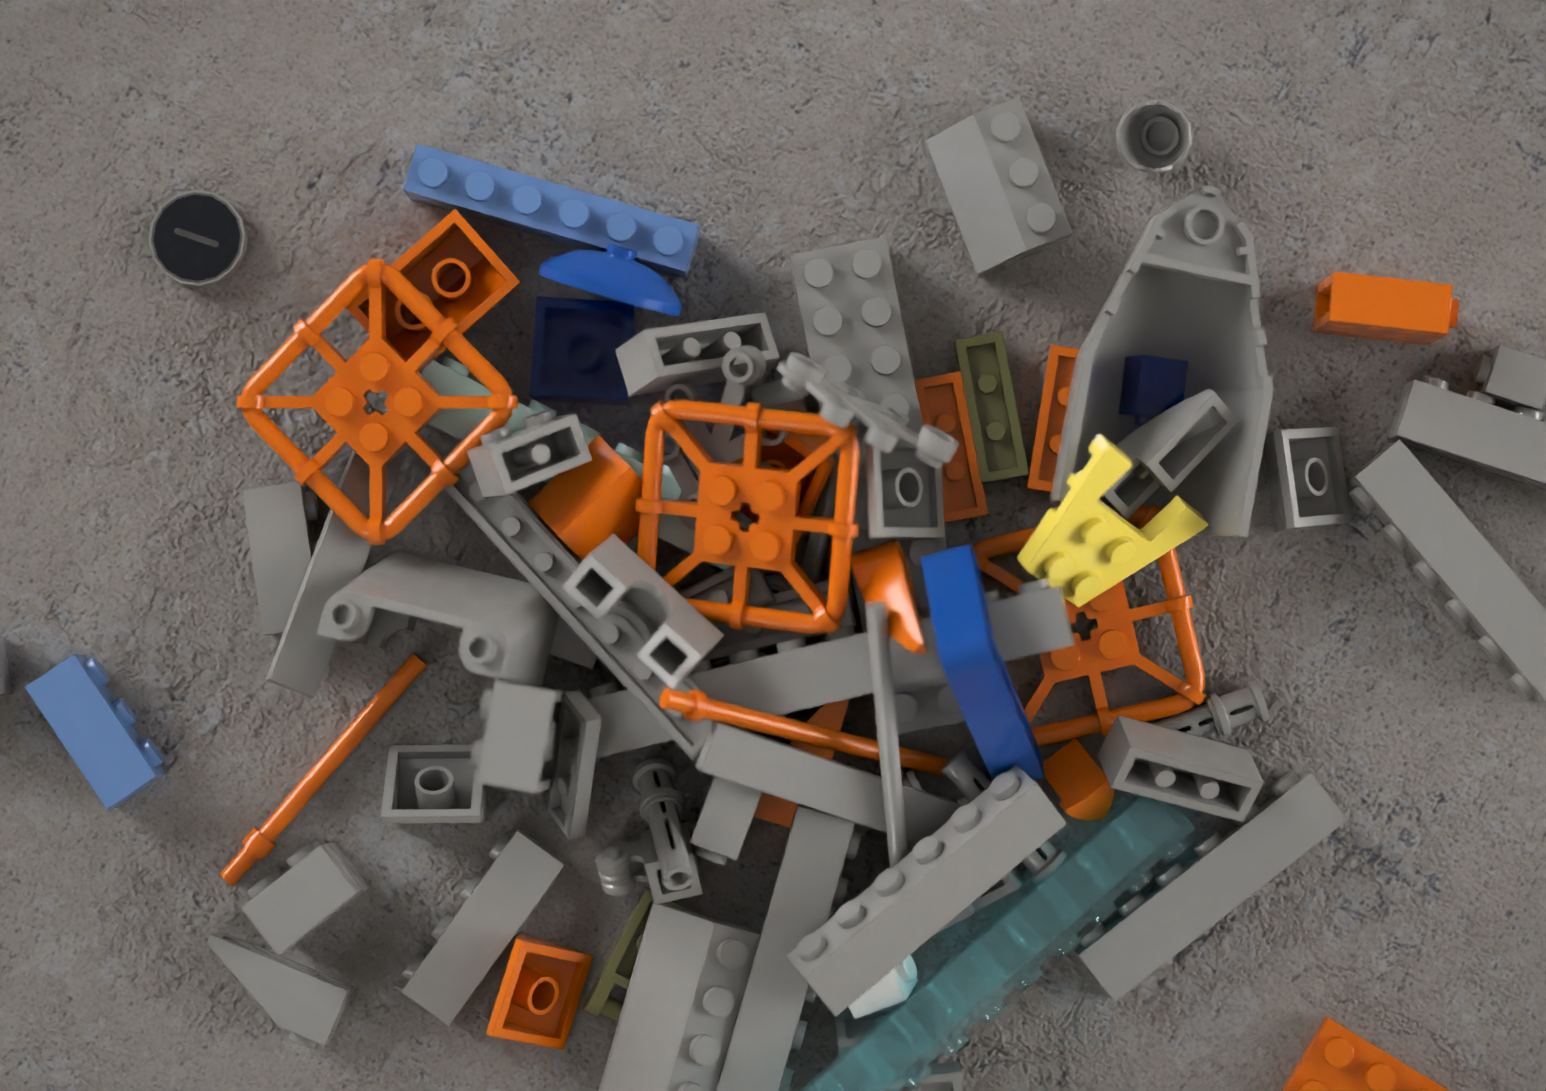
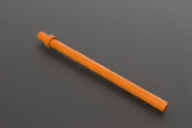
(697, 706)

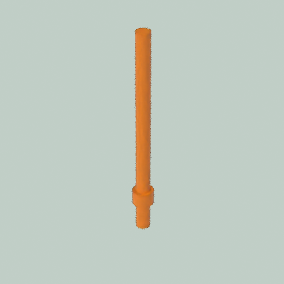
(260, 841)

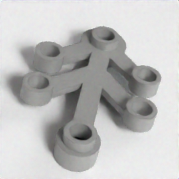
(844, 401)
(719, 441)

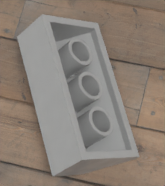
(680, 1003)

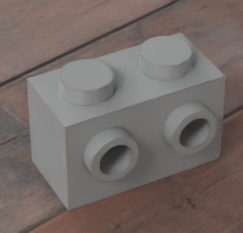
(528, 455)

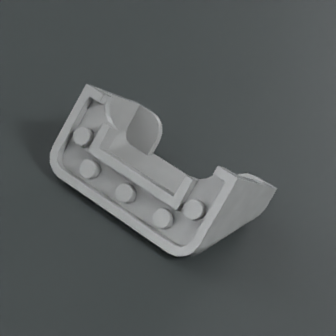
(502, 619)

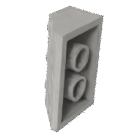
(998, 186)

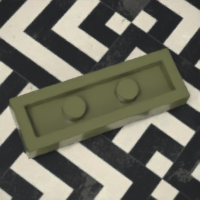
(991, 407)

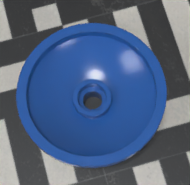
(613, 276)

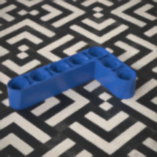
(975, 664)

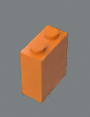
(1384, 308)

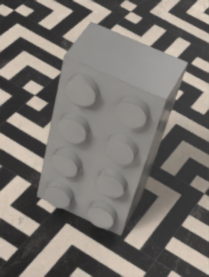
(517, 736)

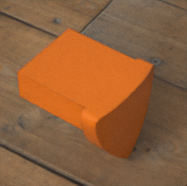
(1078, 782)

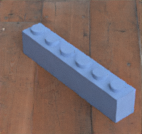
(550, 210)

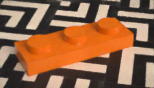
(945, 408)
(1051, 417)

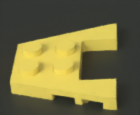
(1090, 545)

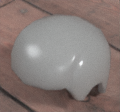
(1154, 136)

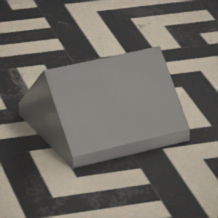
(1306, 478)
(902, 494)
(432, 786)

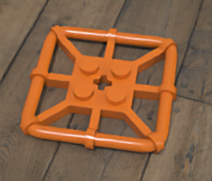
(345, 402)
(772, 495)
(1110, 644)

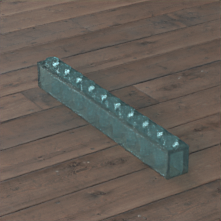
(1010, 950)

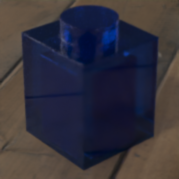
(1151, 386)

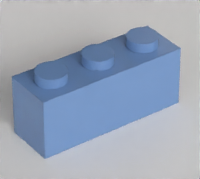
(97, 729)

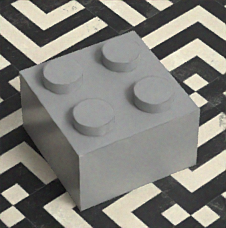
(304, 897)

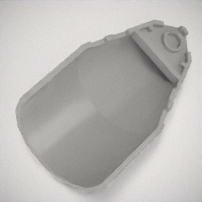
(1193, 300)

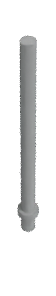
(887, 731)

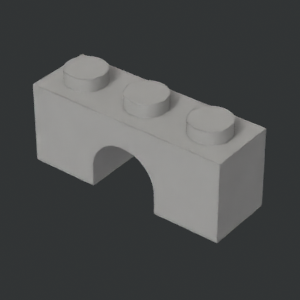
(622, 584)

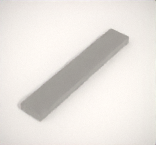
(334, 564)
(815, 781)

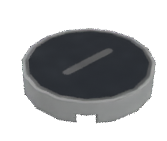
(198, 238)

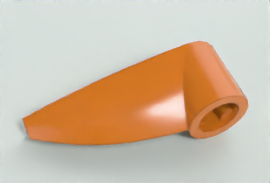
(886, 577)

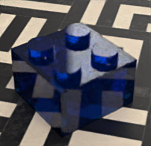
(576, 350)

